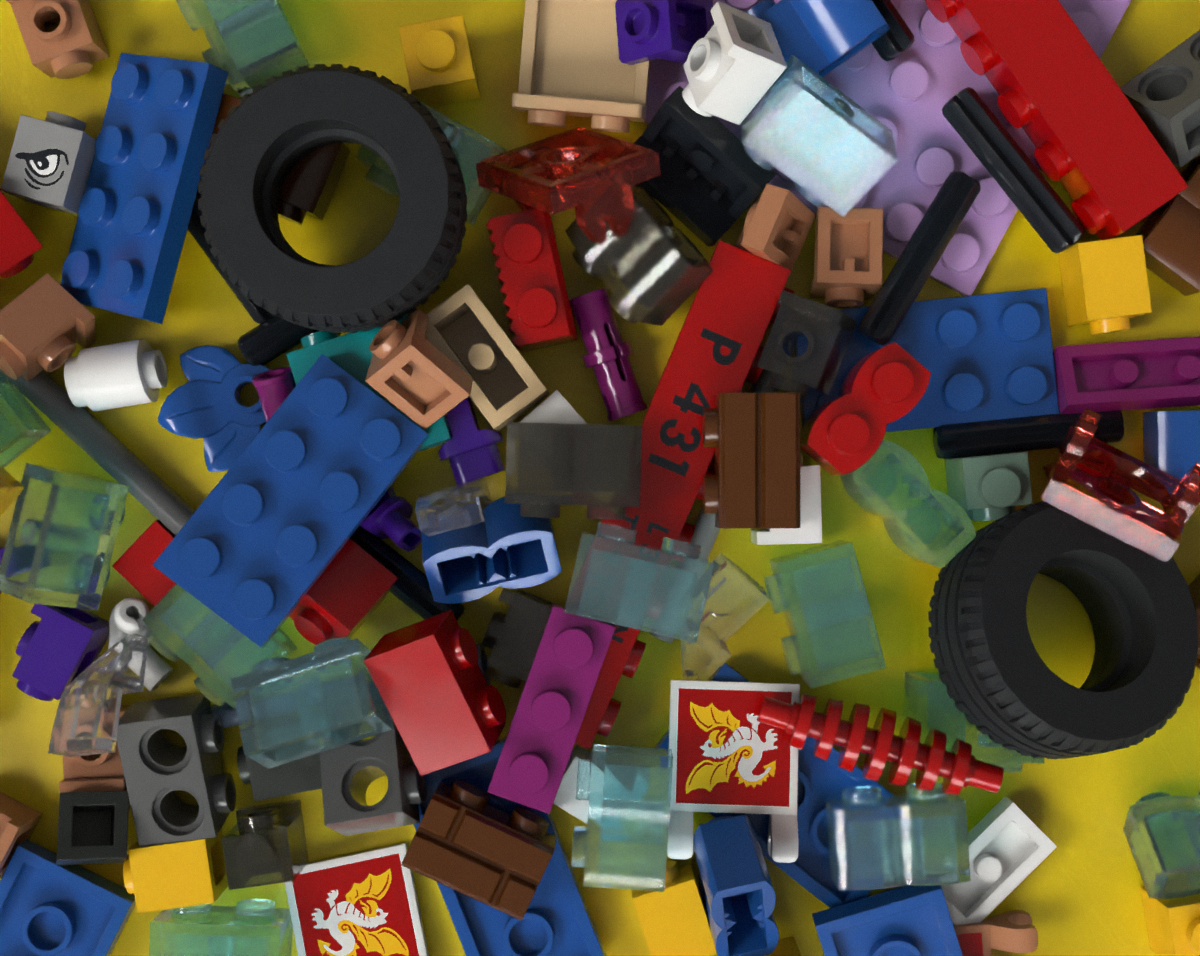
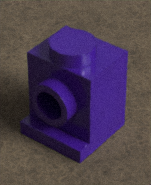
(58, 649)

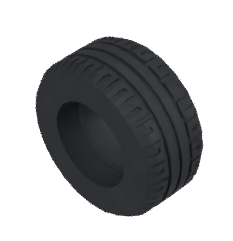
(263, 144)
(992, 670)

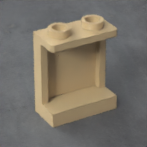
(575, 67)

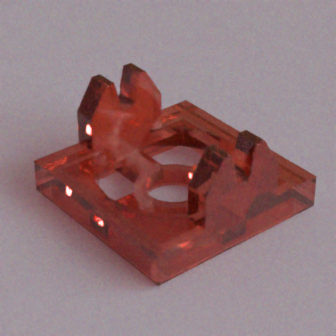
(565, 174)
(1137, 521)

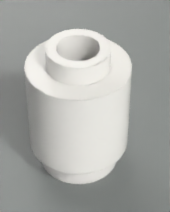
(115, 375)

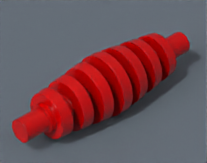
(880, 744)

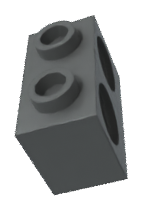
(1169, 100)
(158, 768)
(352, 768)

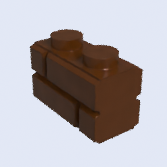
(754, 460)
(481, 848)

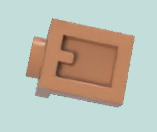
(776, 226)
(847, 256)
(415, 372)

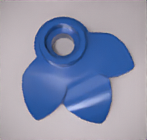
(212, 405)

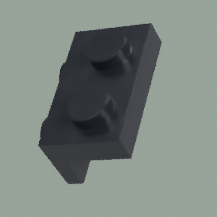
(703, 169)

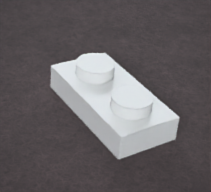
(1001, 855)

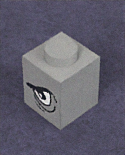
(50, 162)

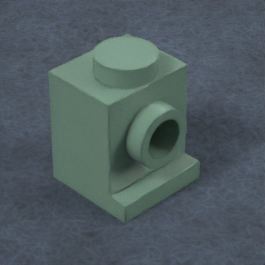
(989, 484)

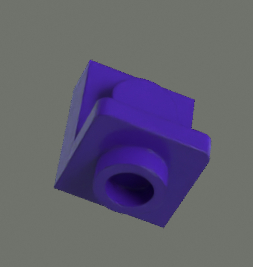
(660, 28)

